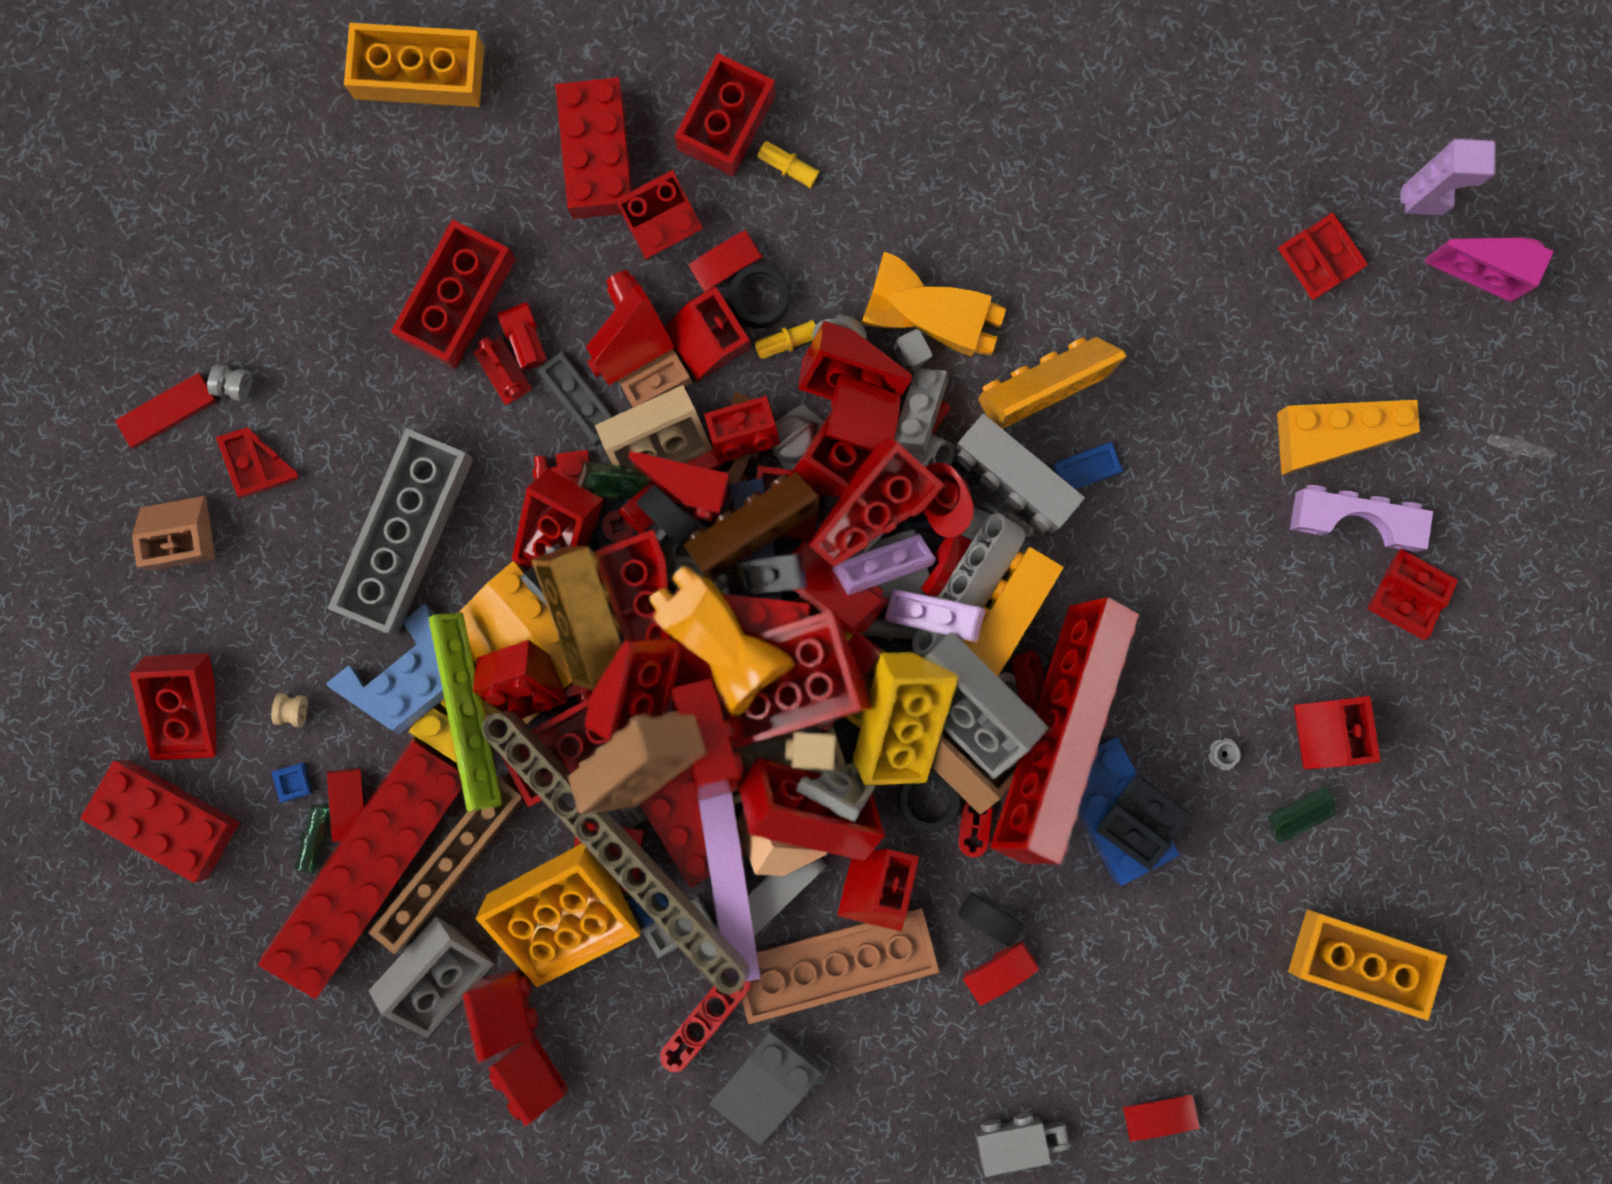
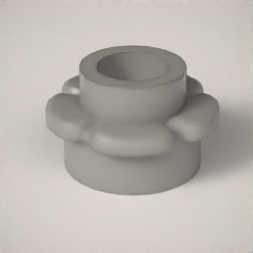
(1233, 754)

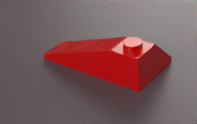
(879, 497)
(632, 574)

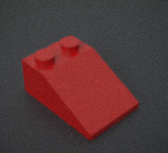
(847, 353)
(695, 488)
(553, 514)
(634, 685)
(176, 705)
(499, 1013)

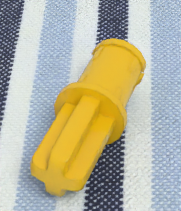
(788, 164)
(785, 340)

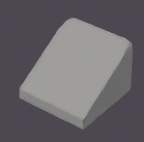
(912, 350)

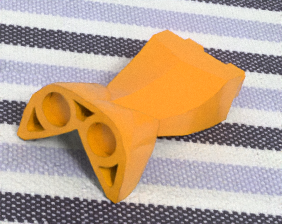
(942, 313)
(709, 628)

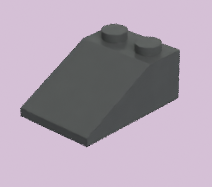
(766, 1085)

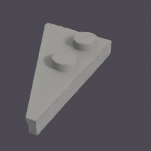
(839, 790)

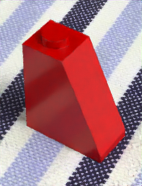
(628, 338)

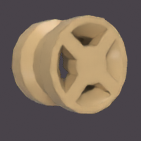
(289, 710)

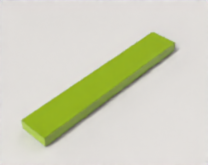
(464, 712)

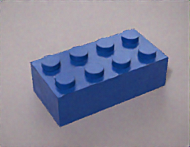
(1106, 781)

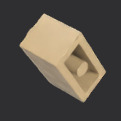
(811, 750)

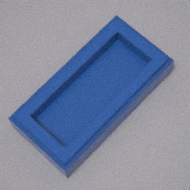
(1089, 466)

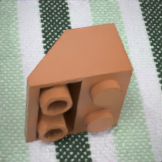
(173, 534)

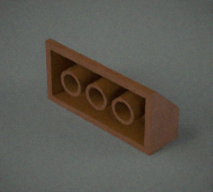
(752, 526)

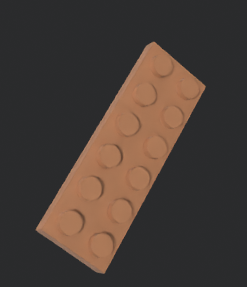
(839, 966)

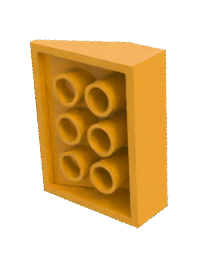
(1050, 381)
(509, 614)
(559, 915)

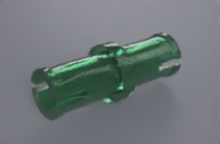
(312, 838)

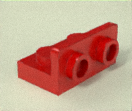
(742, 429)

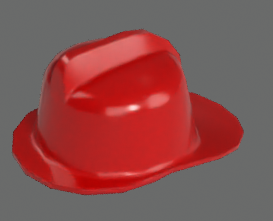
(952, 507)

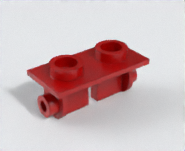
(502, 369)

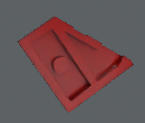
(252, 463)

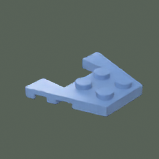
(405, 688)

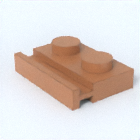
(655, 379)

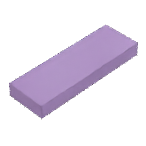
(884, 564)
(934, 615)

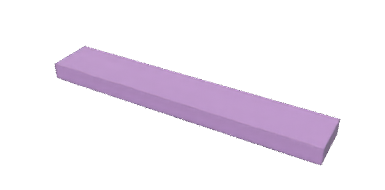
(729, 880)

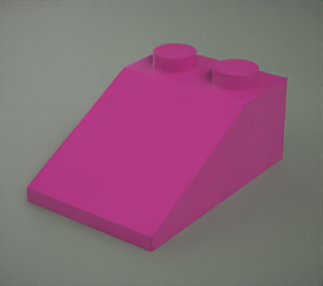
(1494, 264)

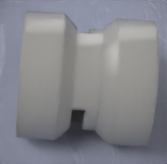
(229, 382)

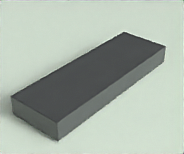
(575, 394)

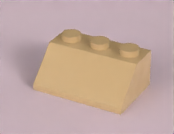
(658, 428)

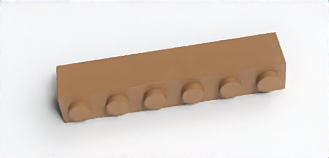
(445, 869)

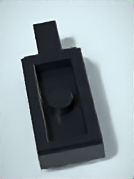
(765, 575)

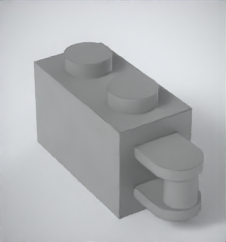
(1018, 1143)

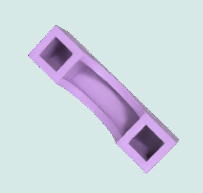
(1456, 166)
(1400, 525)

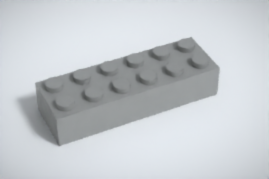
(401, 532)

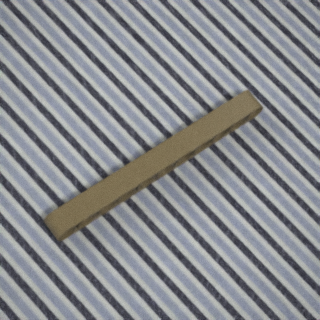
(619, 867)

